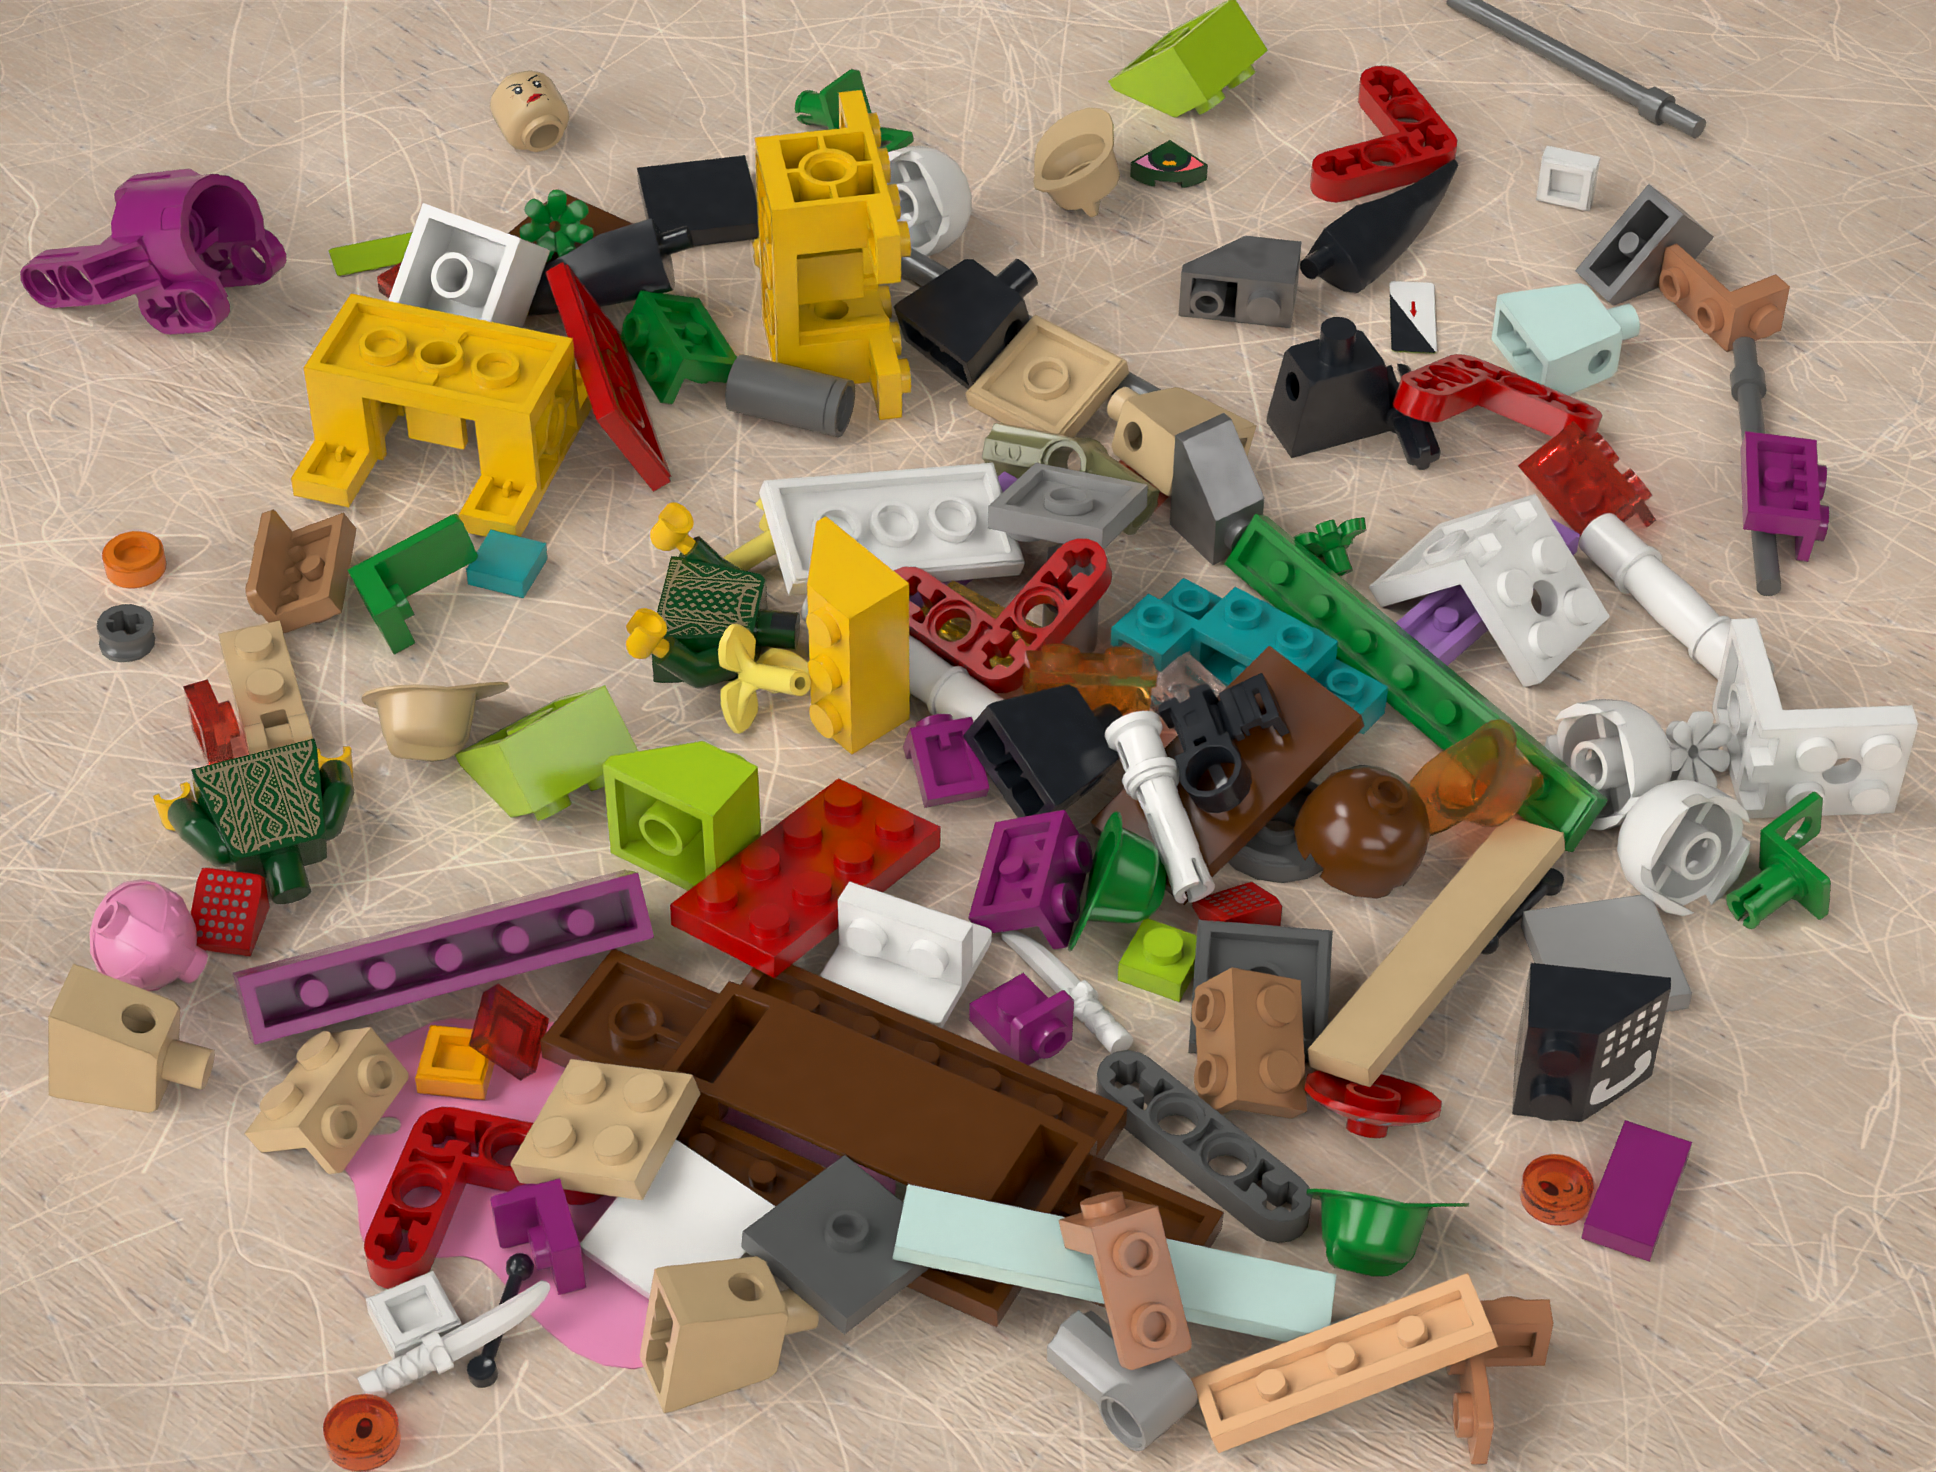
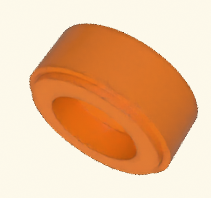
(134, 559)

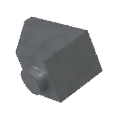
(1633, 250)
(1213, 488)

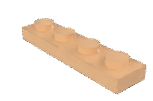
(1343, 1362)

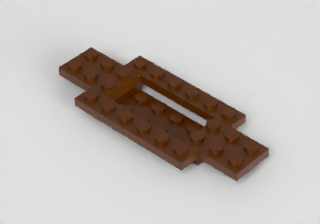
(868, 1089)

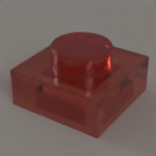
(211, 722)

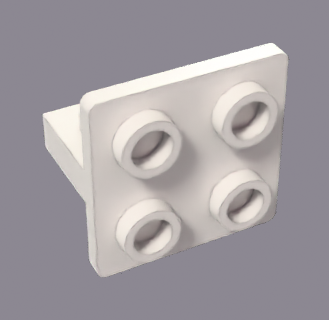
(904, 953)

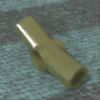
(1019, 448)

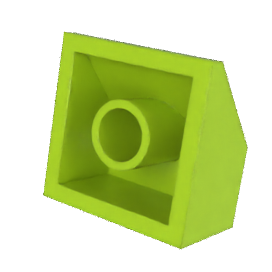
(1194, 62)
(549, 753)
(681, 809)

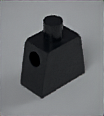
(967, 316)
(1329, 391)
(1044, 748)

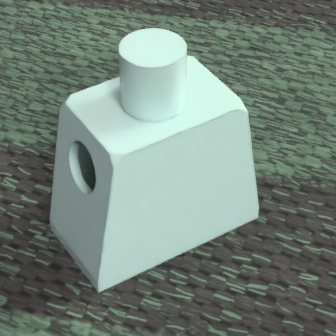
(1562, 335)

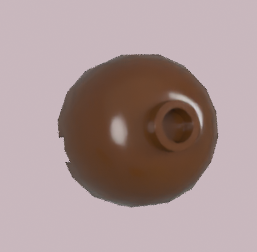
(1364, 830)

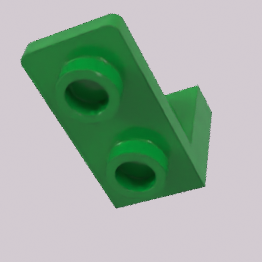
(406, 569)

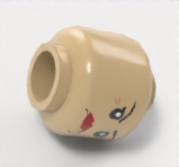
(529, 111)

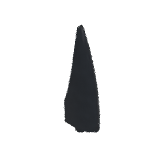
(1375, 233)
(619, 265)

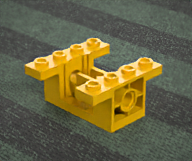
(827, 248)
(439, 372)

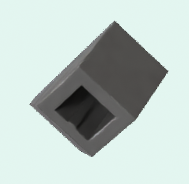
(1243, 282)

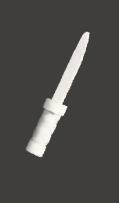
(1059, 977)
(440, 1352)

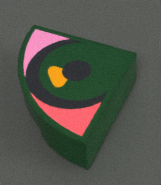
(1169, 164)

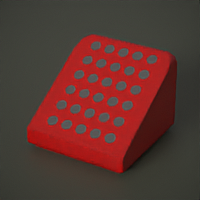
(1240, 904)
(229, 910)

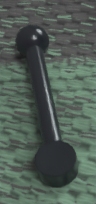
(1549, 885)
(482, 1368)

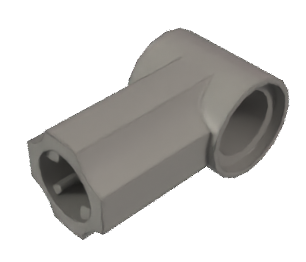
(1132, 1403)

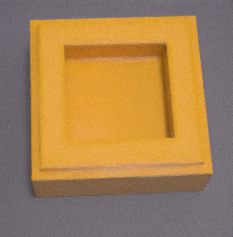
(452, 1066)

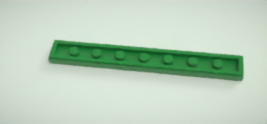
(1417, 680)

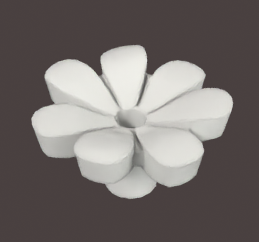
(1696, 748)

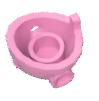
(145, 936)

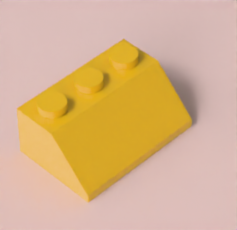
(856, 641)

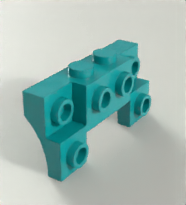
(1233, 632)

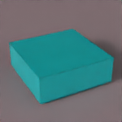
(507, 563)

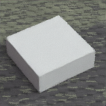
(1568, 178)
(412, 1312)

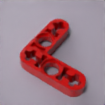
(1349, 170)
(1466, 382)
(994, 636)
(448, 1172)

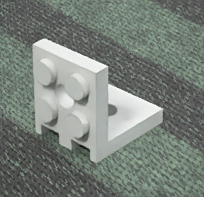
(1498, 562)
(1791, 753)

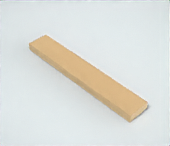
(1435, 952)

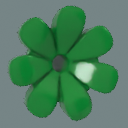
(567, 223)
(1332, 542)

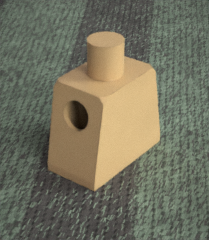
(1149, 428)
(118, 1044)
(716, 1328)

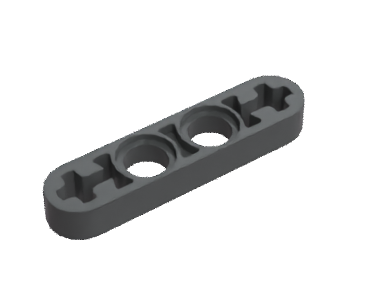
(1209, 1139)

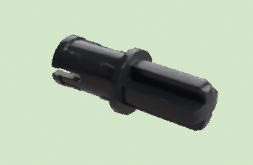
(1414, 435)

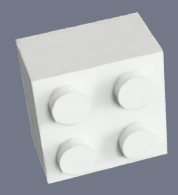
(468, 269)

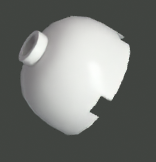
(932, 197)
(1615, 751)
(1683, 844)

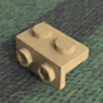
(330, 1097)

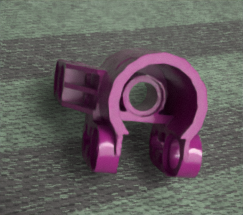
(168, 250)

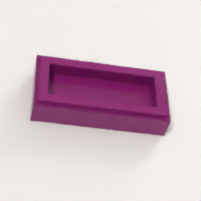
(1636, 1190)

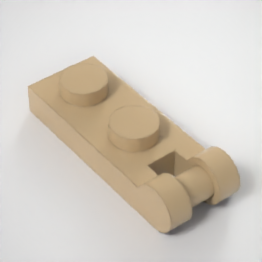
(264, 687)

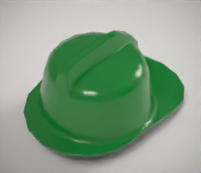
(1124, 879)
(1371, 1232)

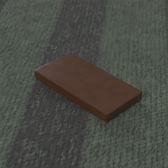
(1278, 765)

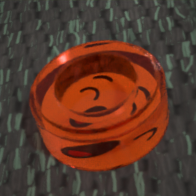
(1556, 1189)
(362, 1432)

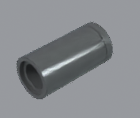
(790, 395)

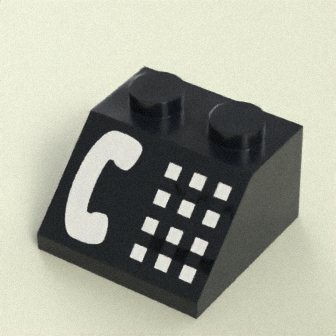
(1585, 1039)

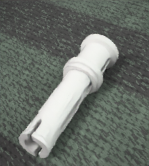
(1153, 782)

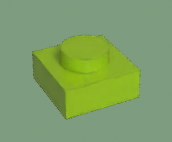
(1159, 960)

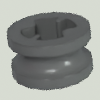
(116, 643)

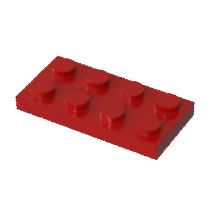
(786, 885)

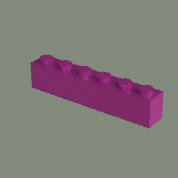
(442, 956)

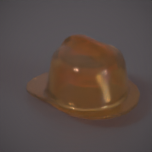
(1477, 780)

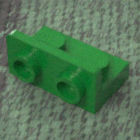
(675, 341)

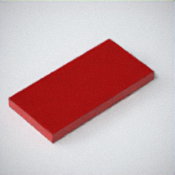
(608, 376)

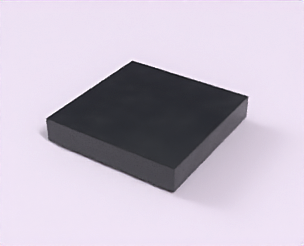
(705, 195)

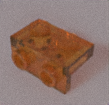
(1113, 677)

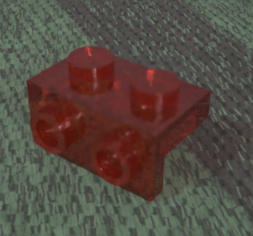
(1582, 482)

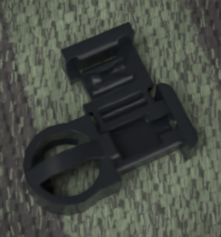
(1217, 725)

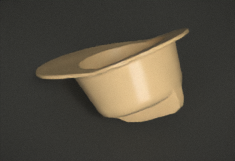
(1077, 160)
(428, 719)

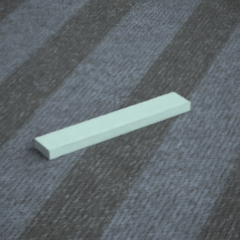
(1029, 1252)

